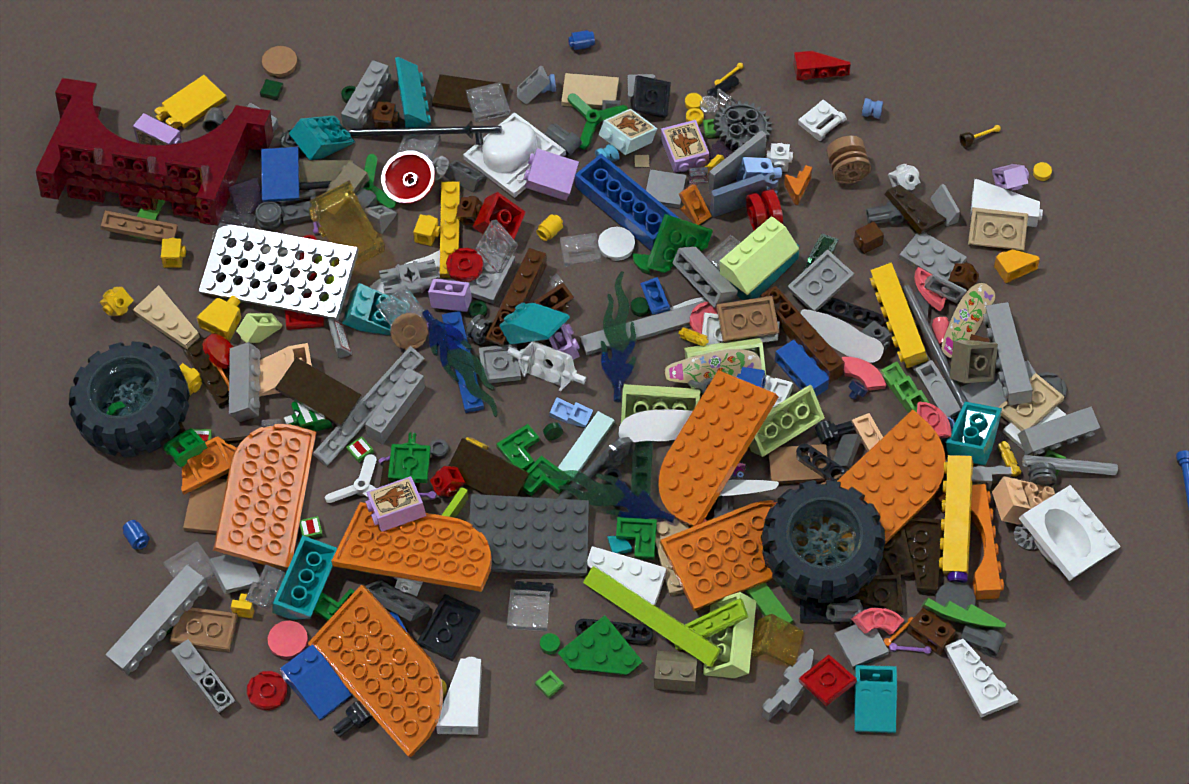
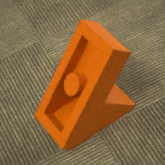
(797, 186)
(694, 205)

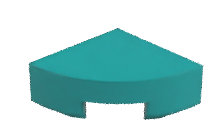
(619, 546)

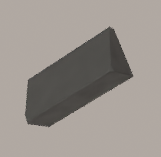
(467, 176)

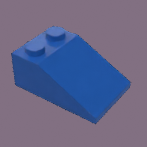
(315, 682)

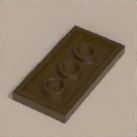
(451, 92)
(318, 392)
(488, 471)

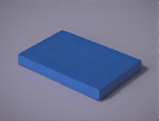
(280, 174)

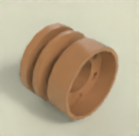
(848, 159)

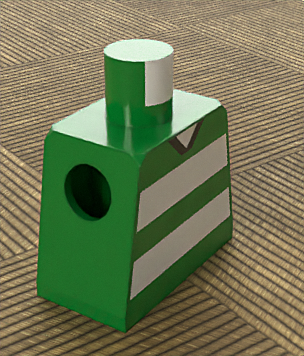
(306, 418)

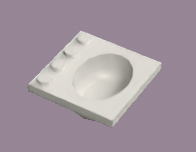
(506, 154)
(1069, 533)

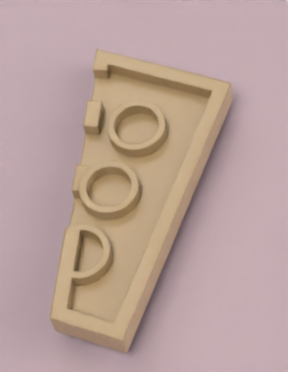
(164, 315)
(664, 530)

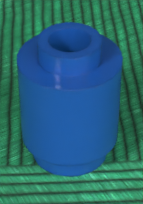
(581, 40)
(135, 534)

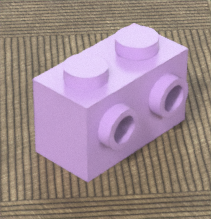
(1011, 176)
(450, 295)
(563, 341)

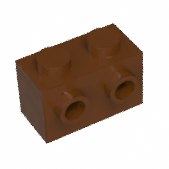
(556, 298)
(931, 631)

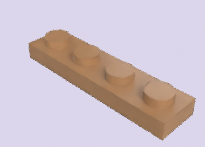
(138, 226)

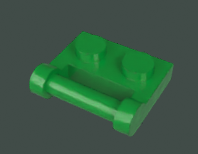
(189, 442)

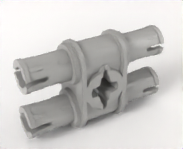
(412, 270)

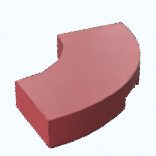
(931, 297)
(864, 372)
(935, 418)
(878, 619)

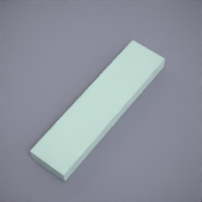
(587, 443)

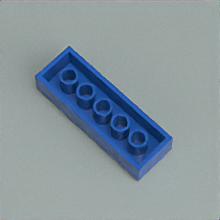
(622, 199)

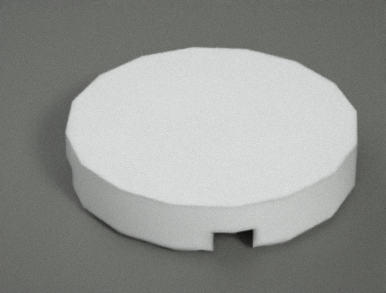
(616, 243)

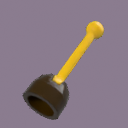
(967, 138)

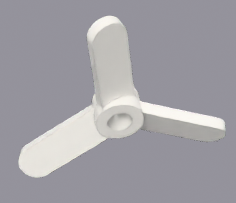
(360, 486)

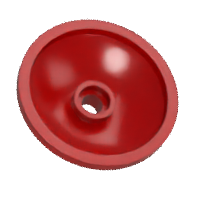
(403, 169)

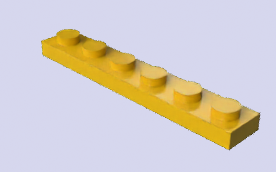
(449, 223)

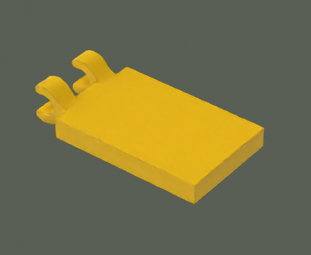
(190, 103)

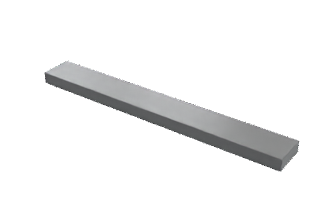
(644, 327)
(366, 407)

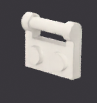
(818, 116)

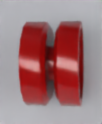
(763, 207)

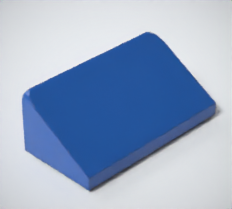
(655, 296)

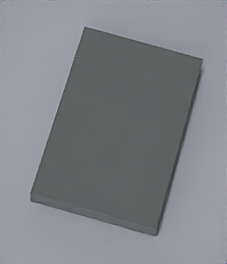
(398, 601)

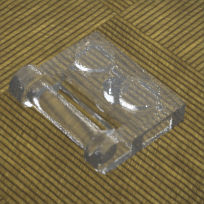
(580, 245)

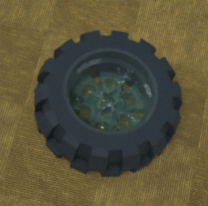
(120, 377)
(847, 514)

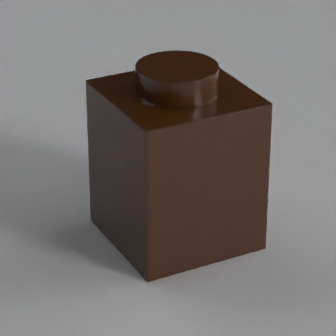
(868, 237)

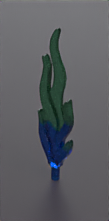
(621, 347)
(451, 355)
(607, 495)

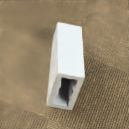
(997, 198)
(462, 701)

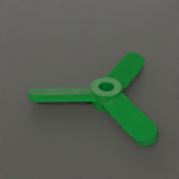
(588, 113)
(382, 197)

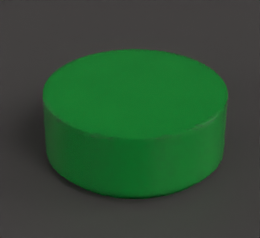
(549, 643)

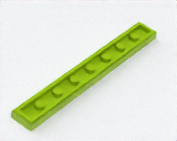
(652, 616)

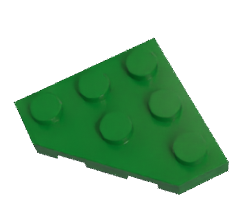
(676, 234)
(601, 651)

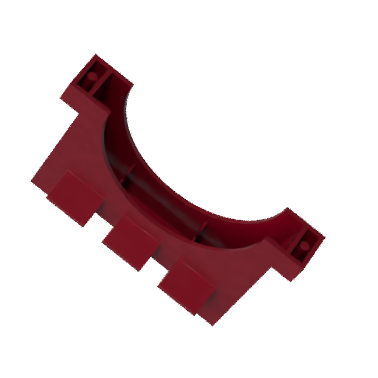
(188, 173)

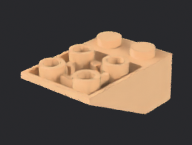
(275, 366)
(1017, 497)

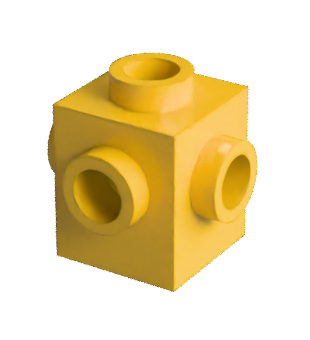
(116, 301)

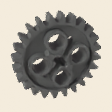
(740, 123)

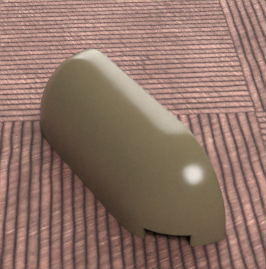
(320, 170)

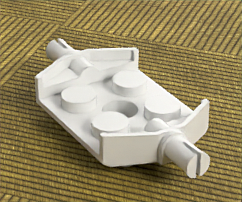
(533, 361)

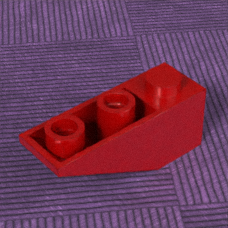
(817, 65)

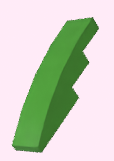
(903, 387)
(971, 615)

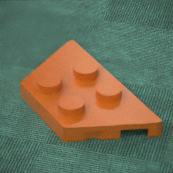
(208, 465)

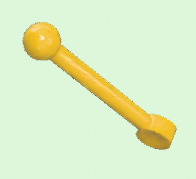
(739, 66)

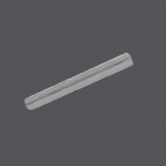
(1072, 465)

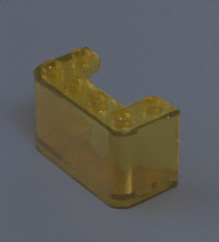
(345, 222)

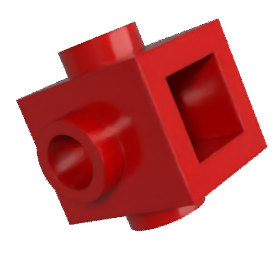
(447, 481)

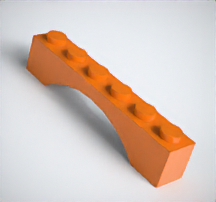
(986, 578)

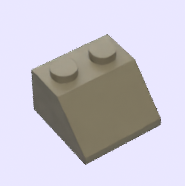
(973, 361)
(675, 671)

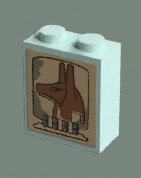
(627, 131)

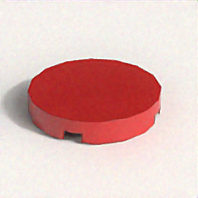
(464, 265)
(218, 350)
(267, 690)

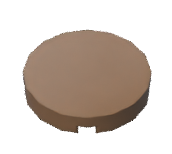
(279, 61)
(409, 331)

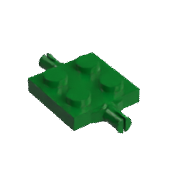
(409, 460)

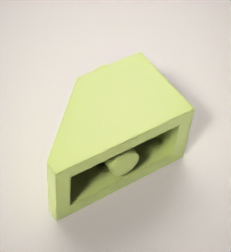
(258, 327)

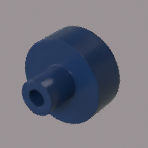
(857, 389)

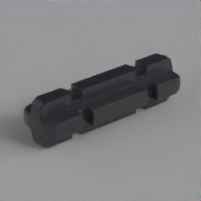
(724, 86)
(534, 586)

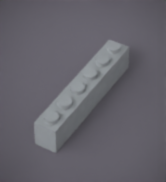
(1009, 354)
(157, 620)

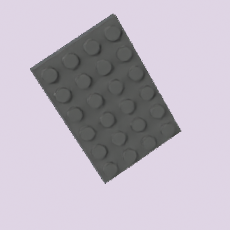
(533, 533)

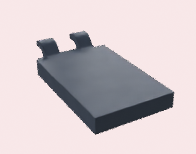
(734, 195)

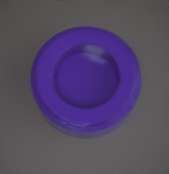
(957, 577)

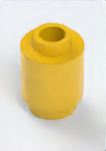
(549, 227)

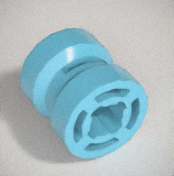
(609, 152)

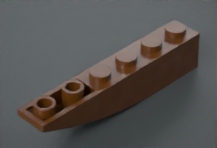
(519, 291)
(801, 331)

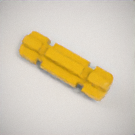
(693, 336)
(1009, 458)

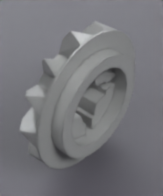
(440, 165)
(1020, 536)

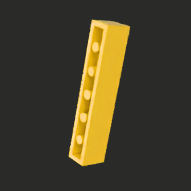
(899, 315)
(957, 514)

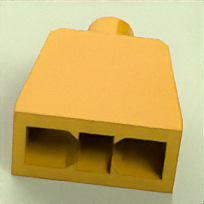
(221, 317)

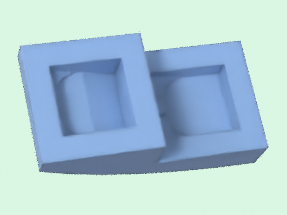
(569, 413)

